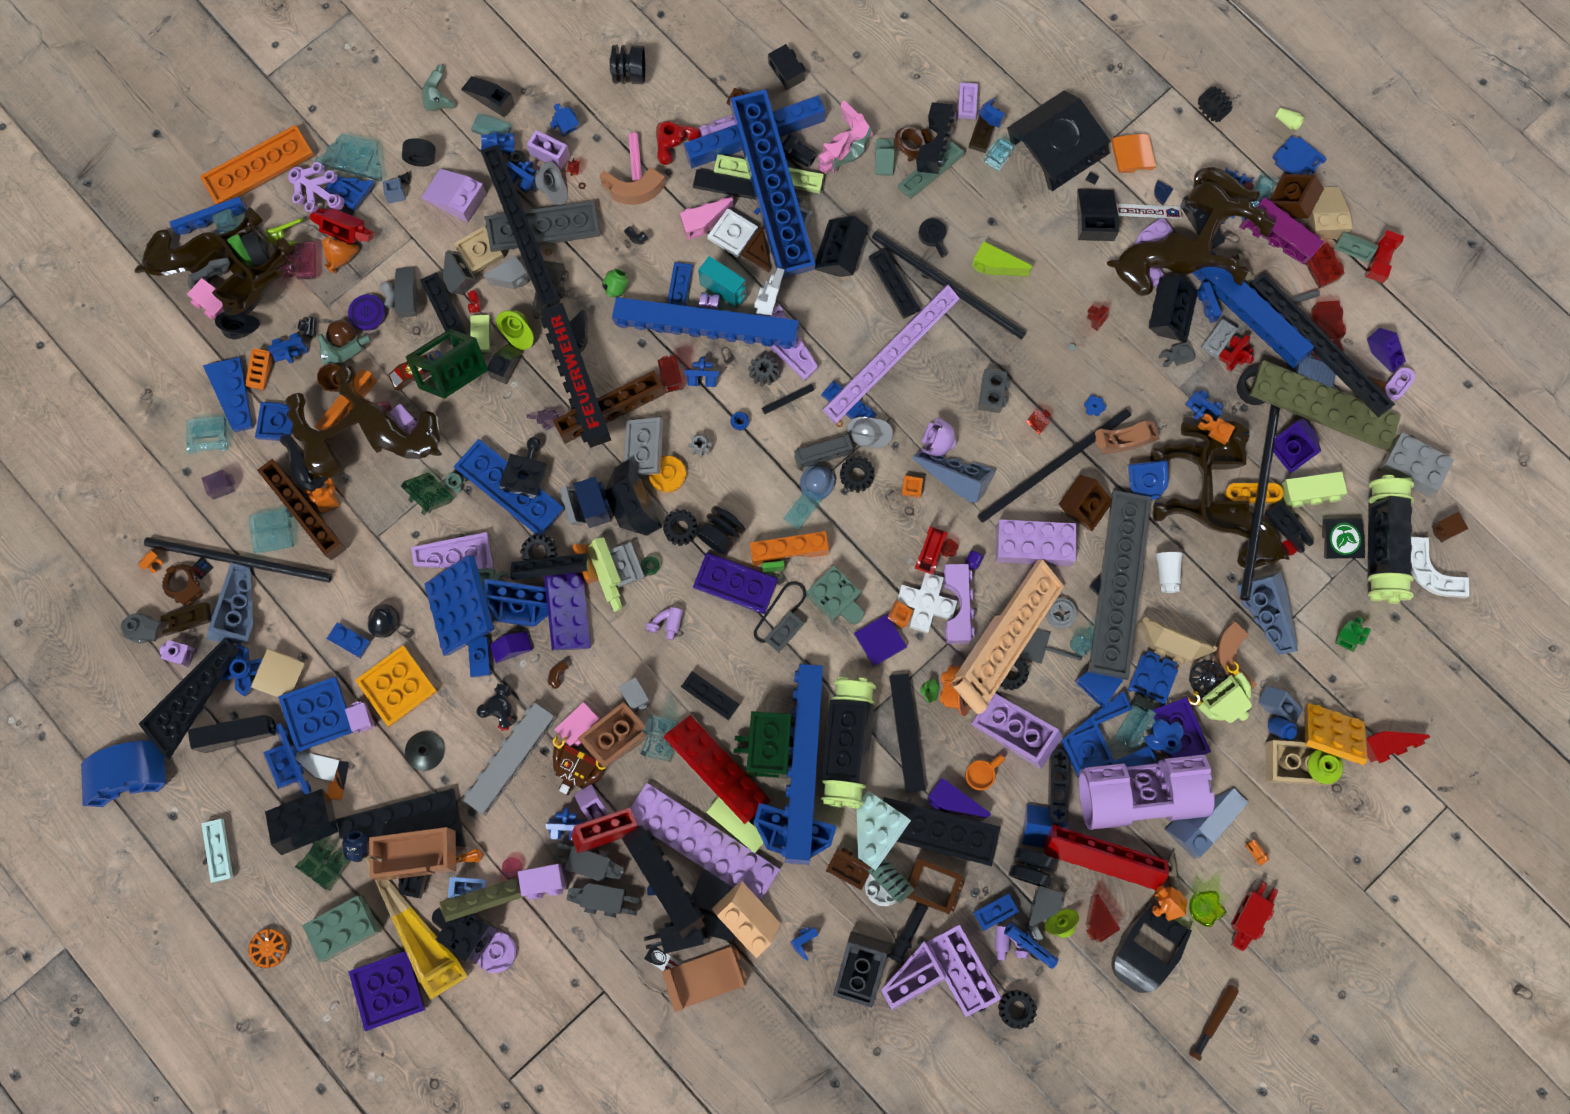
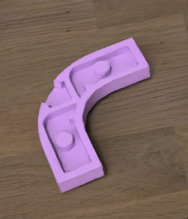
(1155, 232)

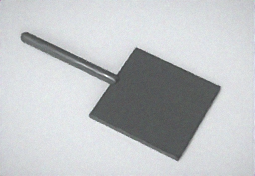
(1037, 646)

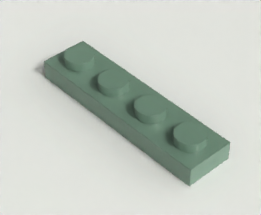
(919, 180)

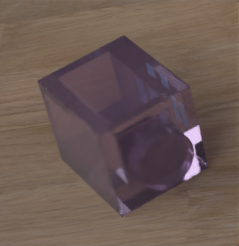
(218, 484)

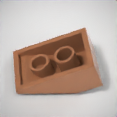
(614, 735)

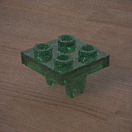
(427, 492)

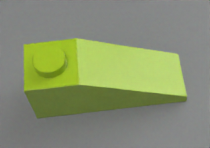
(997, 262)

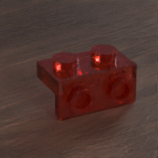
(1325, 266)

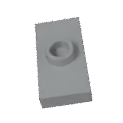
(1219, 338)

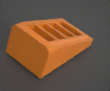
(254, 360)

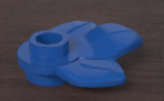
(1163, 734)

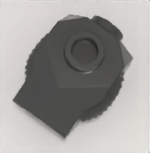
(140, 628)

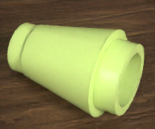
(1290, 118)

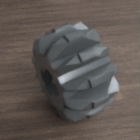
(769, 365)

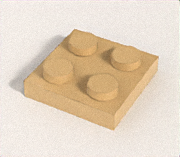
(476, 250)

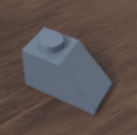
(1280, 704)

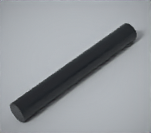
(787, 399)

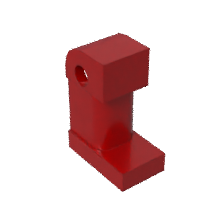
(1379, 265)
(928, 558)

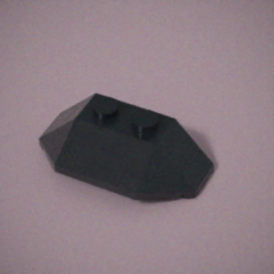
(630, 501)

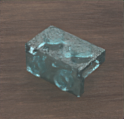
(1134, 727)

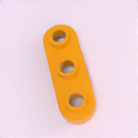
(1243, 492)

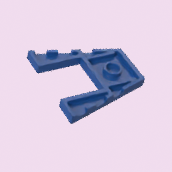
(1087, 745)

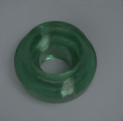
(648, 560)

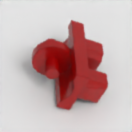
(1240, 354)

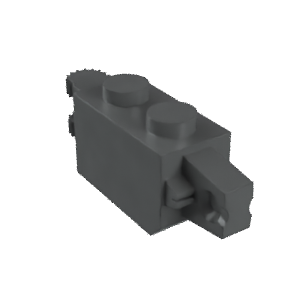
(589, 864)
(601, 898)

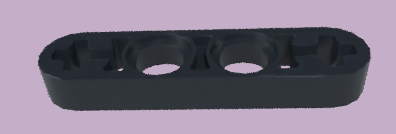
(1055, 786)

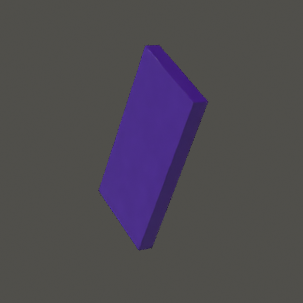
(735, 583)

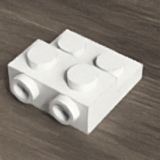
(768, 295)

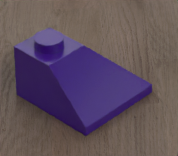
(1296, 445)

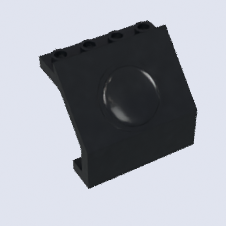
(1061, 138)

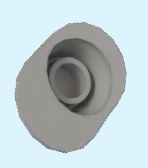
(550, 182)
(870, 432)

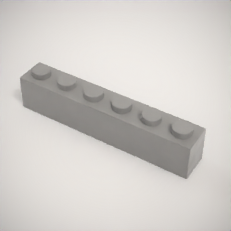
(509, 759)

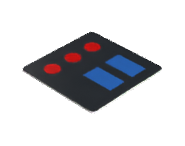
(202, 567)

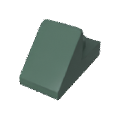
(884, 157)

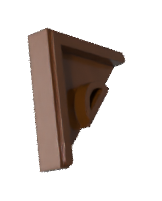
(756, 251)

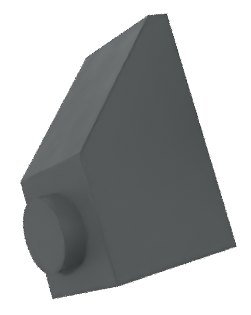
(457, 273)
(1044, 905)

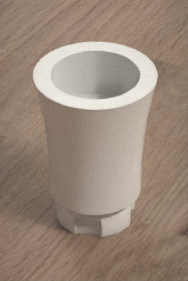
(1169, 571)

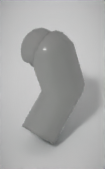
(388, 289)

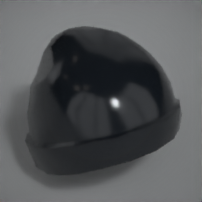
(383, 621)

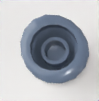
(817, 480)

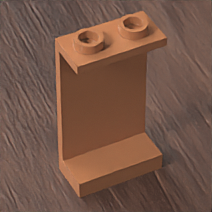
(704, 978)

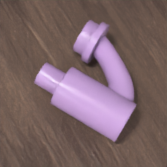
(672, 625)
(1002, 945)

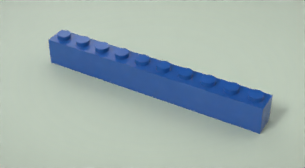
(706, 322)
(803, 768)

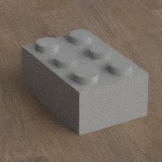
(1416, 461)

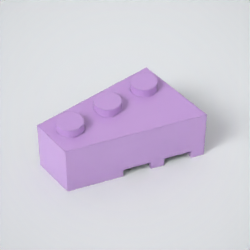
(913, 979)

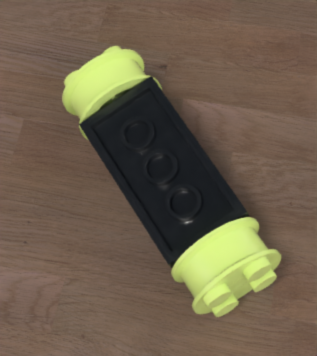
(1390, 539)
(848, 742)

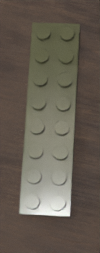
(1323, 405)

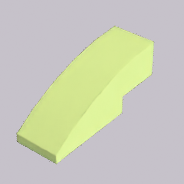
(743, 832)

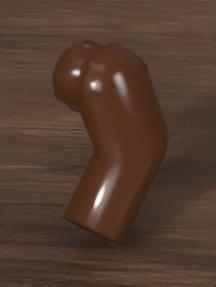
(554, 674)

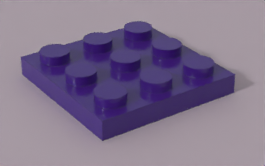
(386, 991)

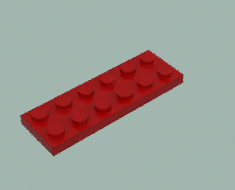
(716, 768)

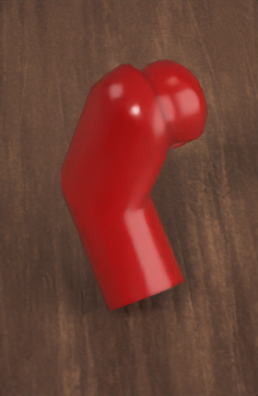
(476, 302)

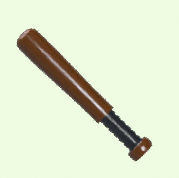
(1215, 1020)

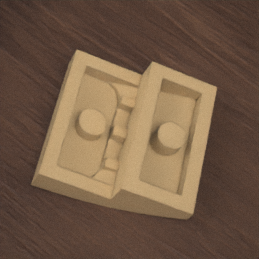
(277, 673)

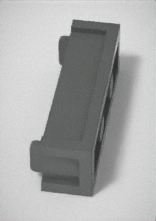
(823, 452)

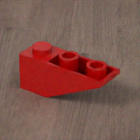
(1389, 742)

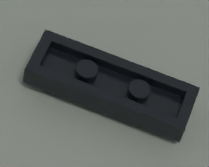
(710, 695)

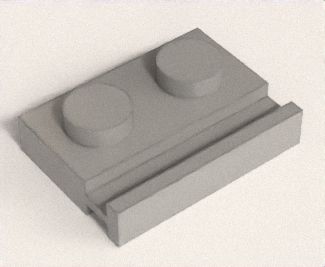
(626, 564)

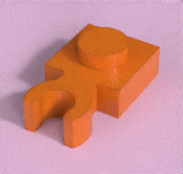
(1218, 429)

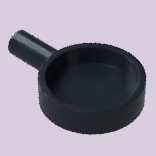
(932, 233)

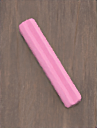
(635, 156)

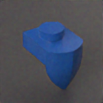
(991, 114)
(805, 935)

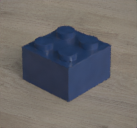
(592, 502)

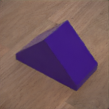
(510, 646)

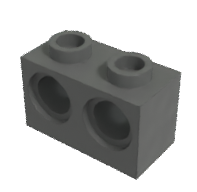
(990, 390)

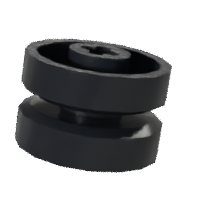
(1033, 867)

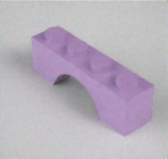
(957, 580)

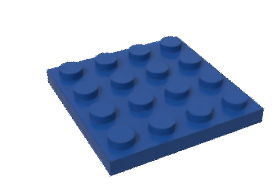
(458, 605)

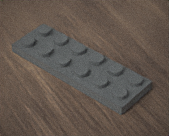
(547, 224)

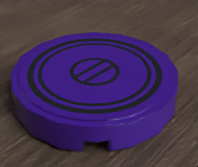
(366, 312)

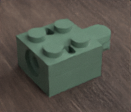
(837, 596)

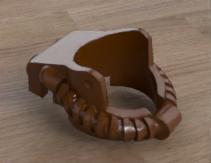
(915, 136)
(190, 592)

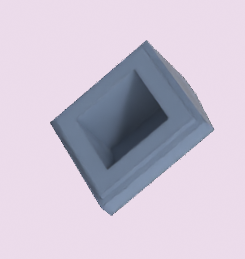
(393, 190)

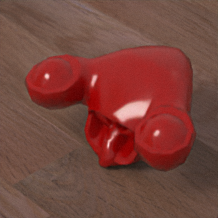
(671, 135)

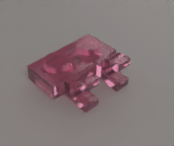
(305, 262)

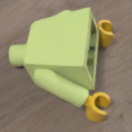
(1228, 699)

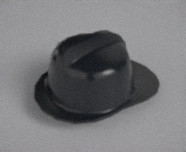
(236, 327)

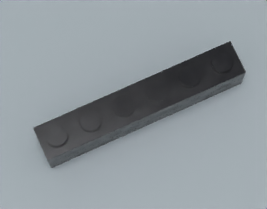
(664, 884)

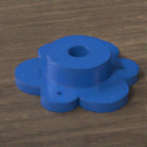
(1097, 402)

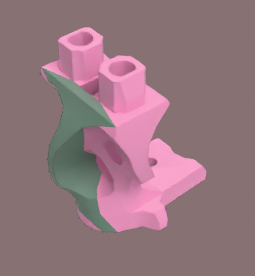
(846, 145)

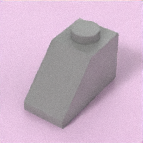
(508, 274)
(634, 695)

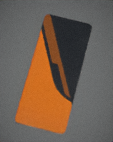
(336, 787)

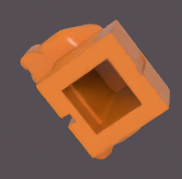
(324, 497)
(1171, 903)

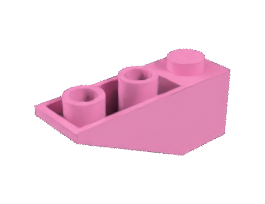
(701, 219)

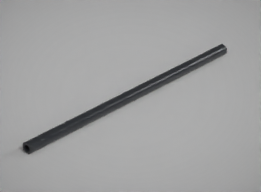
(1259, 504)

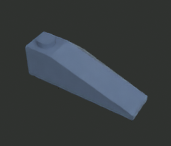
(963, 479)
(234, 607)
(1272, 611)
(1200, 834)

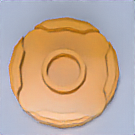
(671, 475)

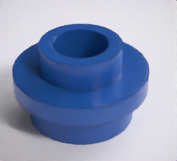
(739, 415)

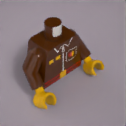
(574, 767)

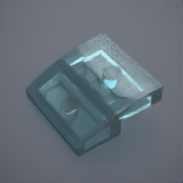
(270, 530)
(655, 744)

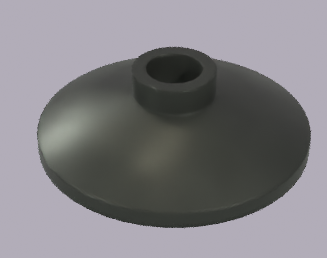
(433, 754)

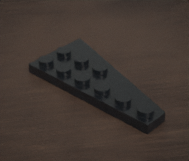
(178, 710)
(413, 815)

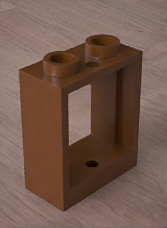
(957, 886)

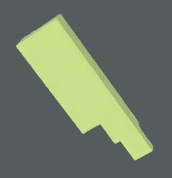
(605, 571)

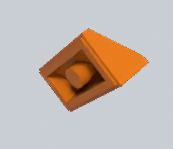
(590, 575)

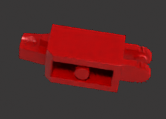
(341, 225)
(1252, 916)

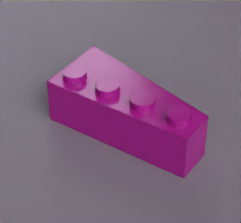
(1286, 233)

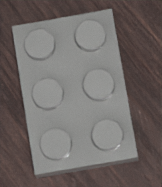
(644, 444)

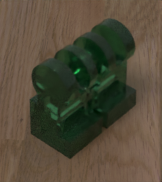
(323, 874)

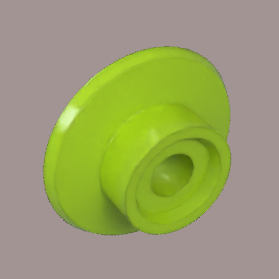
(1319, 772)
(1063, 923)

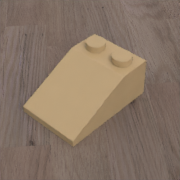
(1330, 215)

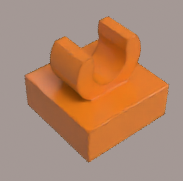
(148, 560)

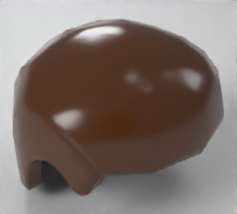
(340, 332)
(327, 377)

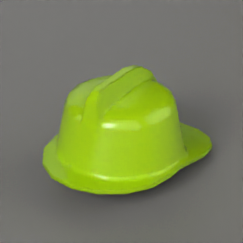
(515, 328)

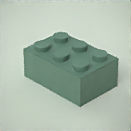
(341, 928)

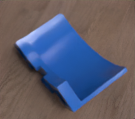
(121, 768)

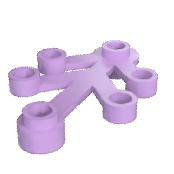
(313, 186)

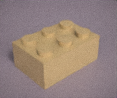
(1288, 763)

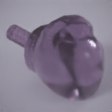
(545, 418)

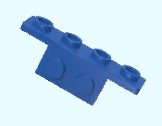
(284, 765)

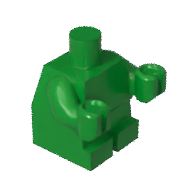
(1350, 634)

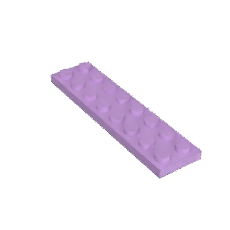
(702, 842)

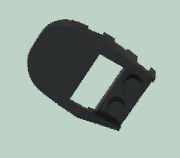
(1138, 966)

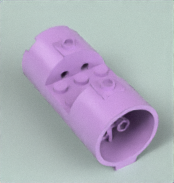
(1123, 794)

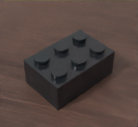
(301, 822)

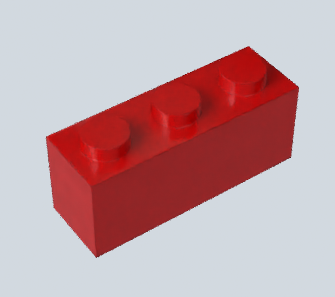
(603, 830)

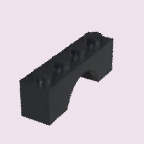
(931, 155)

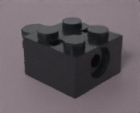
(464, 936)
(673, 941)

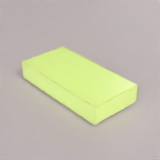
(481, 331)

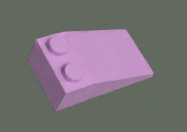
(1018, 731)

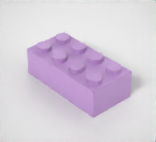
(1035, 540)

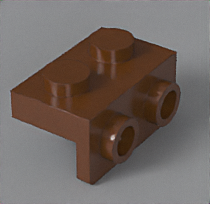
(848, 868)

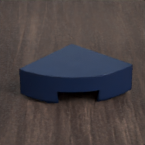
(1162, 192)

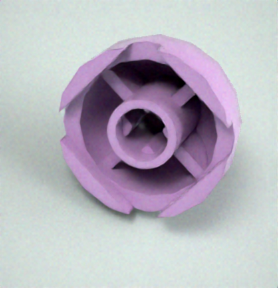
(938, 438)

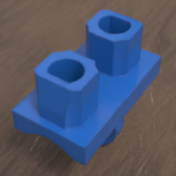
(504, 141)
(527, 180)
(287, 349)
(693, 375)
(1200, 405)
(563, 821)

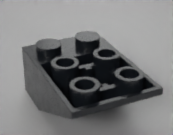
(1097, 215)

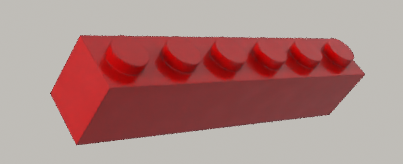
(1106, 857)

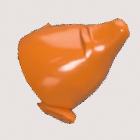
(338, 253)

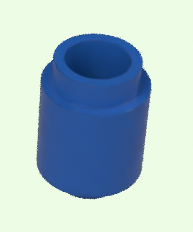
(1282, 728)

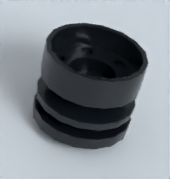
(628, 64)
(722, 527)

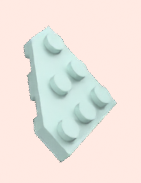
(877, 829)

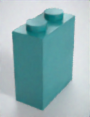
(722, 281)

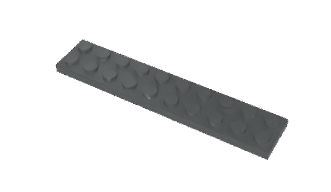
(1120, 585)

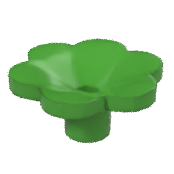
(930, 690)

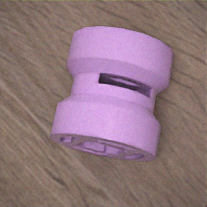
(709, 301)

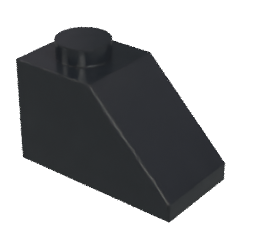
(580, 329)
(504, 363)

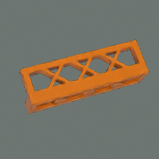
(341, 407)

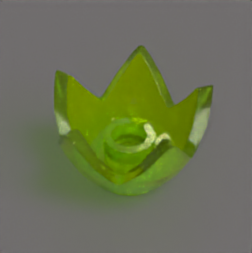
(1214, 911)

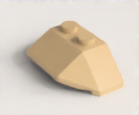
(1173, 643)

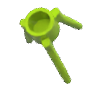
(276, 233)

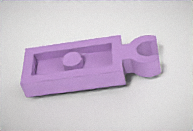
(717, 125)

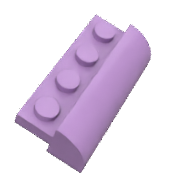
(963, 970)

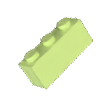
(1314, 489)

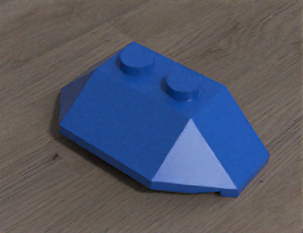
(515, 602)
(770, 823)

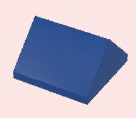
(1037, 825)

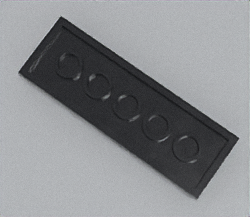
(947, 833)

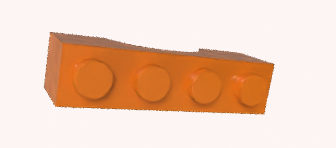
(801, 545)

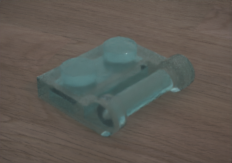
(203, 429)

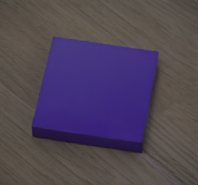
(880, 640)

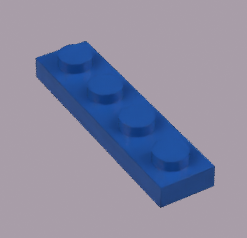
(204, 217)

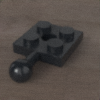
(533, 468)

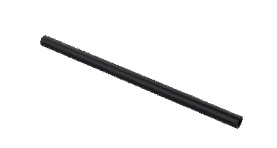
(943, 281)
(1051, 467)
(237, 559)

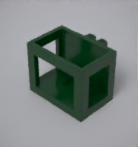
(451, 369)
(767, 745)

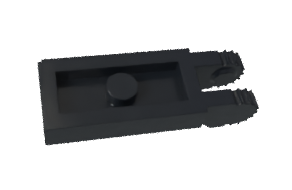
(1289, 526)

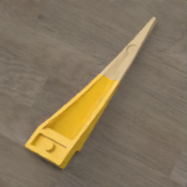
(432, 962)

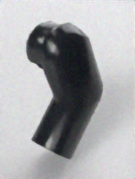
(634, 237)

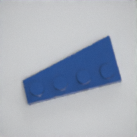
(229, 385)

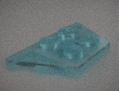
(353, 156)

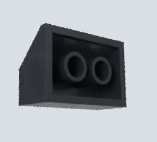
(841, 246)
(1173, 308)

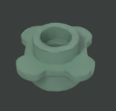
(460, 480)

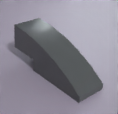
(405, 292)

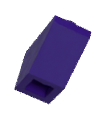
(1386, 348)

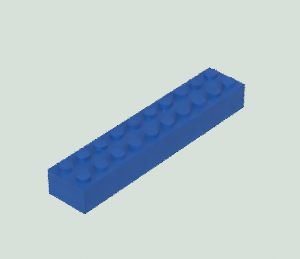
(772, 183)

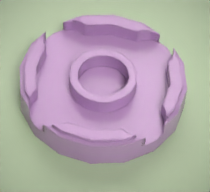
(498, 954)

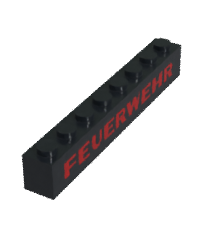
(576, 376)

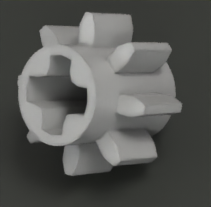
(705, 445)

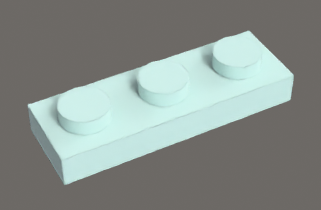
(217, 850)

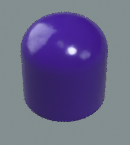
(974, 560)

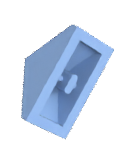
(461, 886)

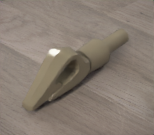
(1173, 874)

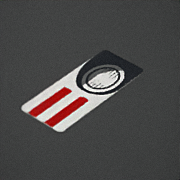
(661, 960)

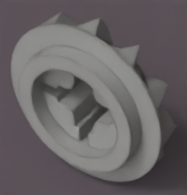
(1065, 606)

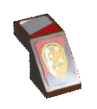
(403, 375)

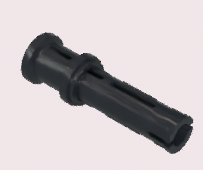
(903, 942)

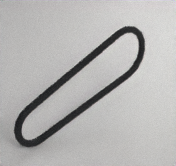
(772, 605)

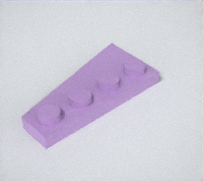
(796, 358)
(448, 552)

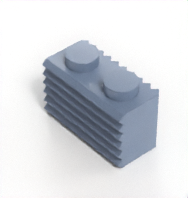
(1316, 370)

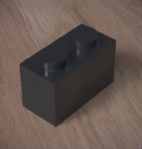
(786, 66)

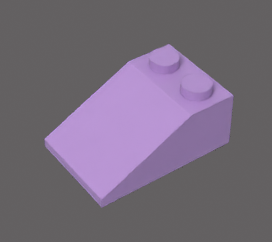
(455, 194)

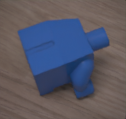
(564, 119)

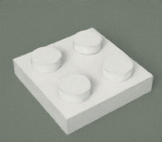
(732, 232)

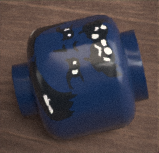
(355, 846)

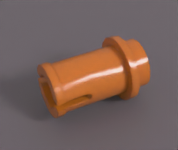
(1257, 852)

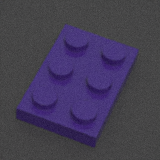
(1193, 738)

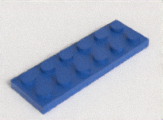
(485, 471)

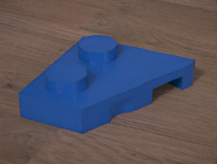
(351, 190)

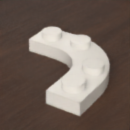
(1430, 578)

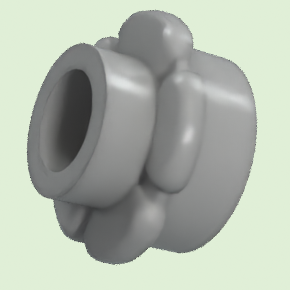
(1035, 933)

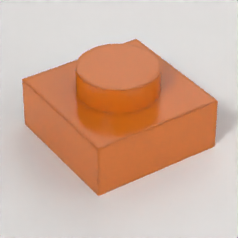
(912, 486)
(900, 614)

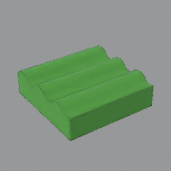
(773, 566)

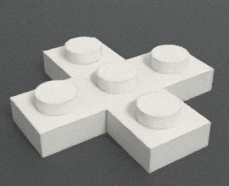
(927, 602)

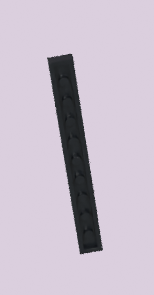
(520, 226)
(1324, 347)

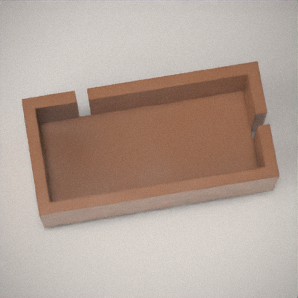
(412, 854)

